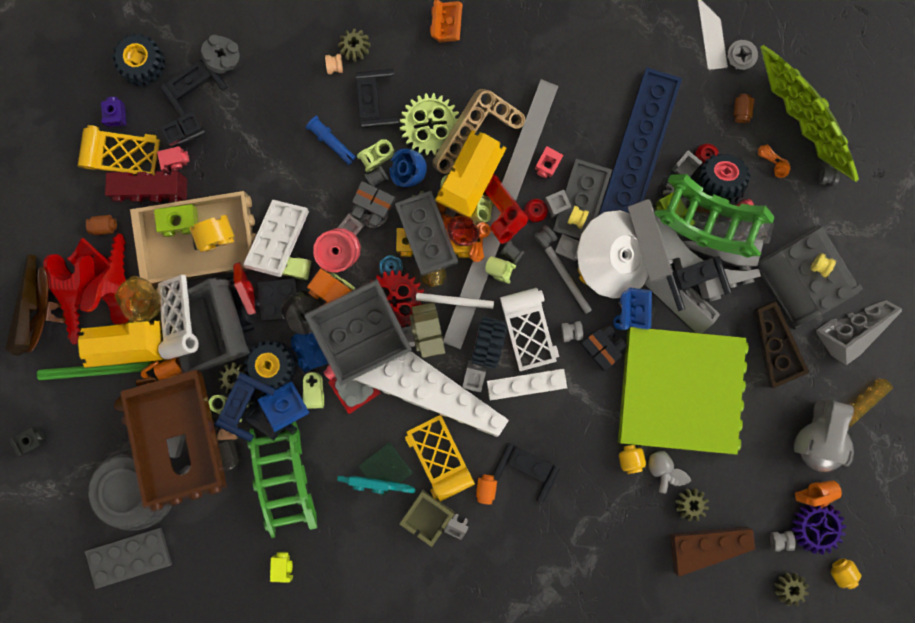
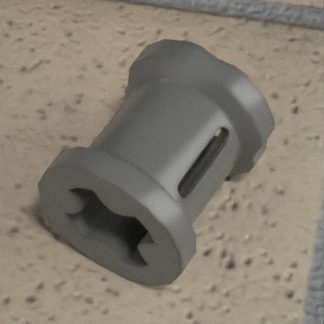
(376, 176)
(512, 252)

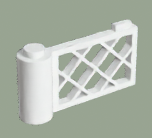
(521, 304)
(179, 341)

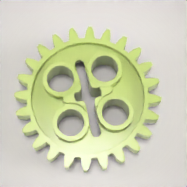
(427, 107)

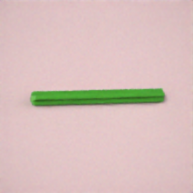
(81, 371)

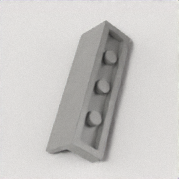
(650, 240)
(698, 313)

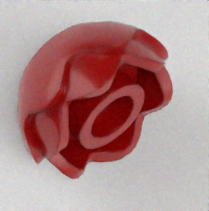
(703, 150)
(540, 214)

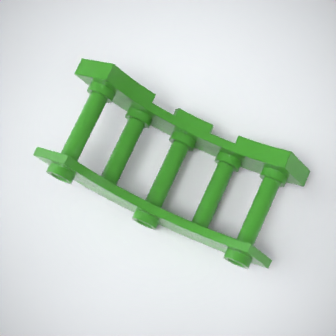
(717, 206)
(297, 476)

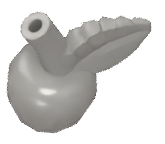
(662, 466)

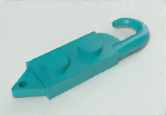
(377, 486)

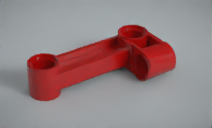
(511, 217)

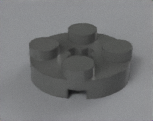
(220, 44)

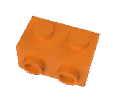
(446, 21)

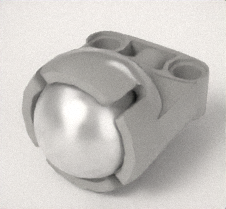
(825, 441)

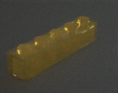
(869, 399)

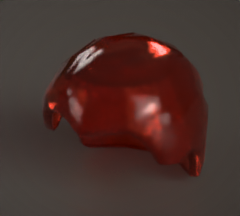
(462, 231)

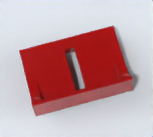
(84, 248)

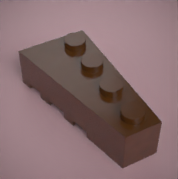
(704, 548)

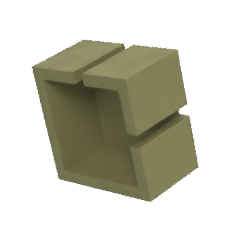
(427, 330)
(427, 516)

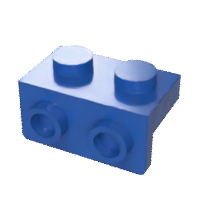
(636, 308)
(308, 351)

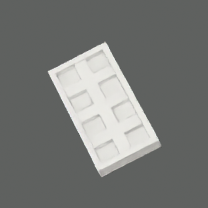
(276, 238)

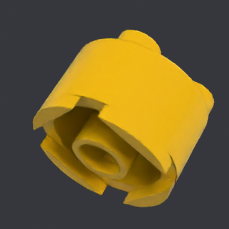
(212, 232)

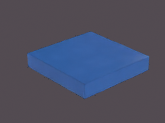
(283, 406)

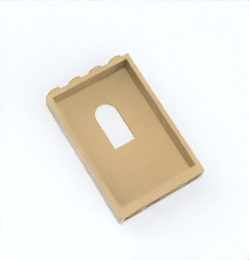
(169, 257)

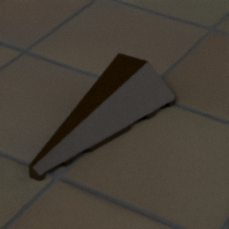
(26, 302)

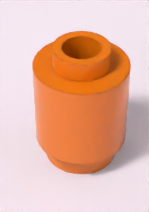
(486, 489)

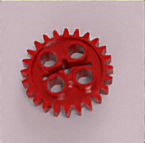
(393, 282)

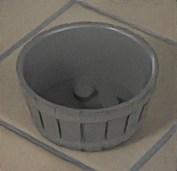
(117, 496)

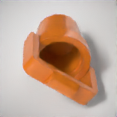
(163, 369)
(819, 493)

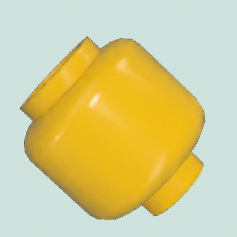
(632, 459)
(845, 573)

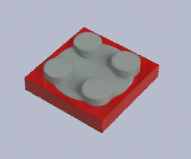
(353, 394)

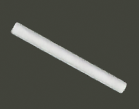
(454, 300)

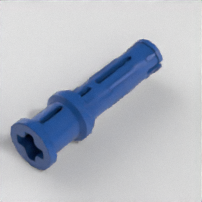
(324, 134)

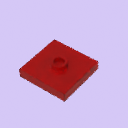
(244, 288)

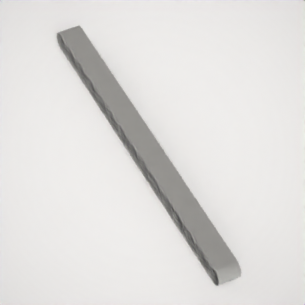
(512, 182)

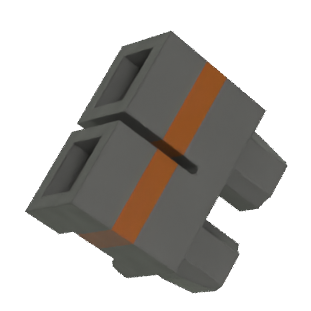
(372, 201)

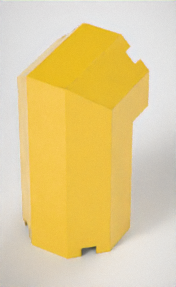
(470, 173)
(121, 344)

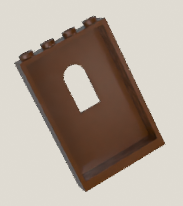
(163, 412)

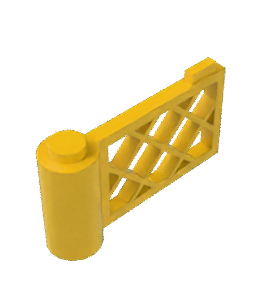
(93, 148)
(447, 483)

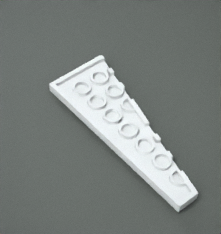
(428, 388)

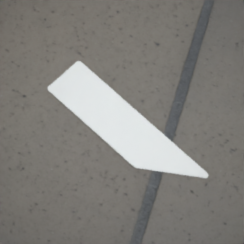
(712, 37)

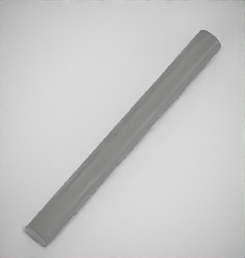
(568, 280)

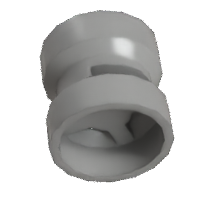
(572, 331)
(782, 541)

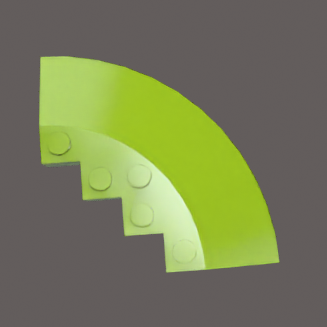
(811, 111)

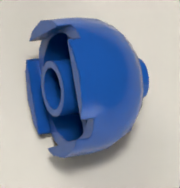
(408, 168)

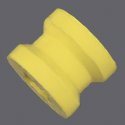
(578, 217)
(823, 265)

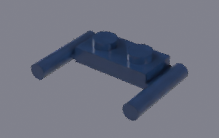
(237, 403)

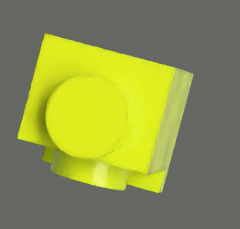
(281, 567)

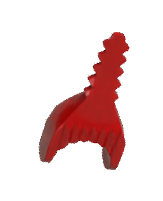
(107, 284)
(69, 287)

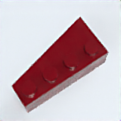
(146, 186)

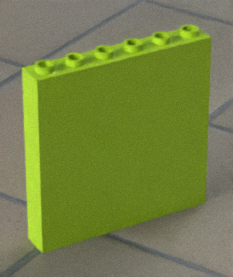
(683, 390)

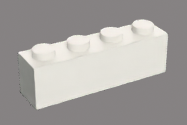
(526, 384)

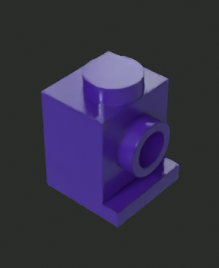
(115, 118)

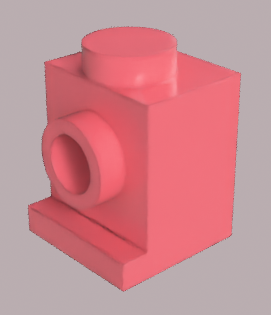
(550, 156)
(172, 159)

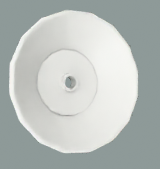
(602, 259)

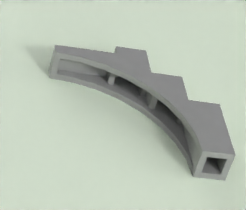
(682, 257)

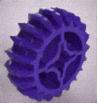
(818, 535)

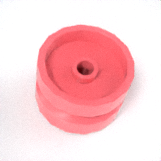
(326, 246)

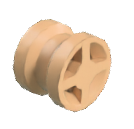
(334, 63)

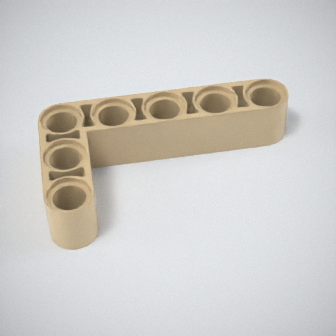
(465, 120)

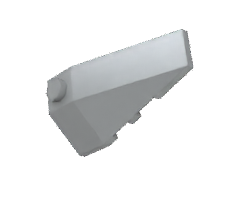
(728, 259)
(854, 334)

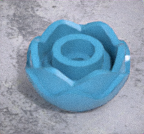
(388, 261)

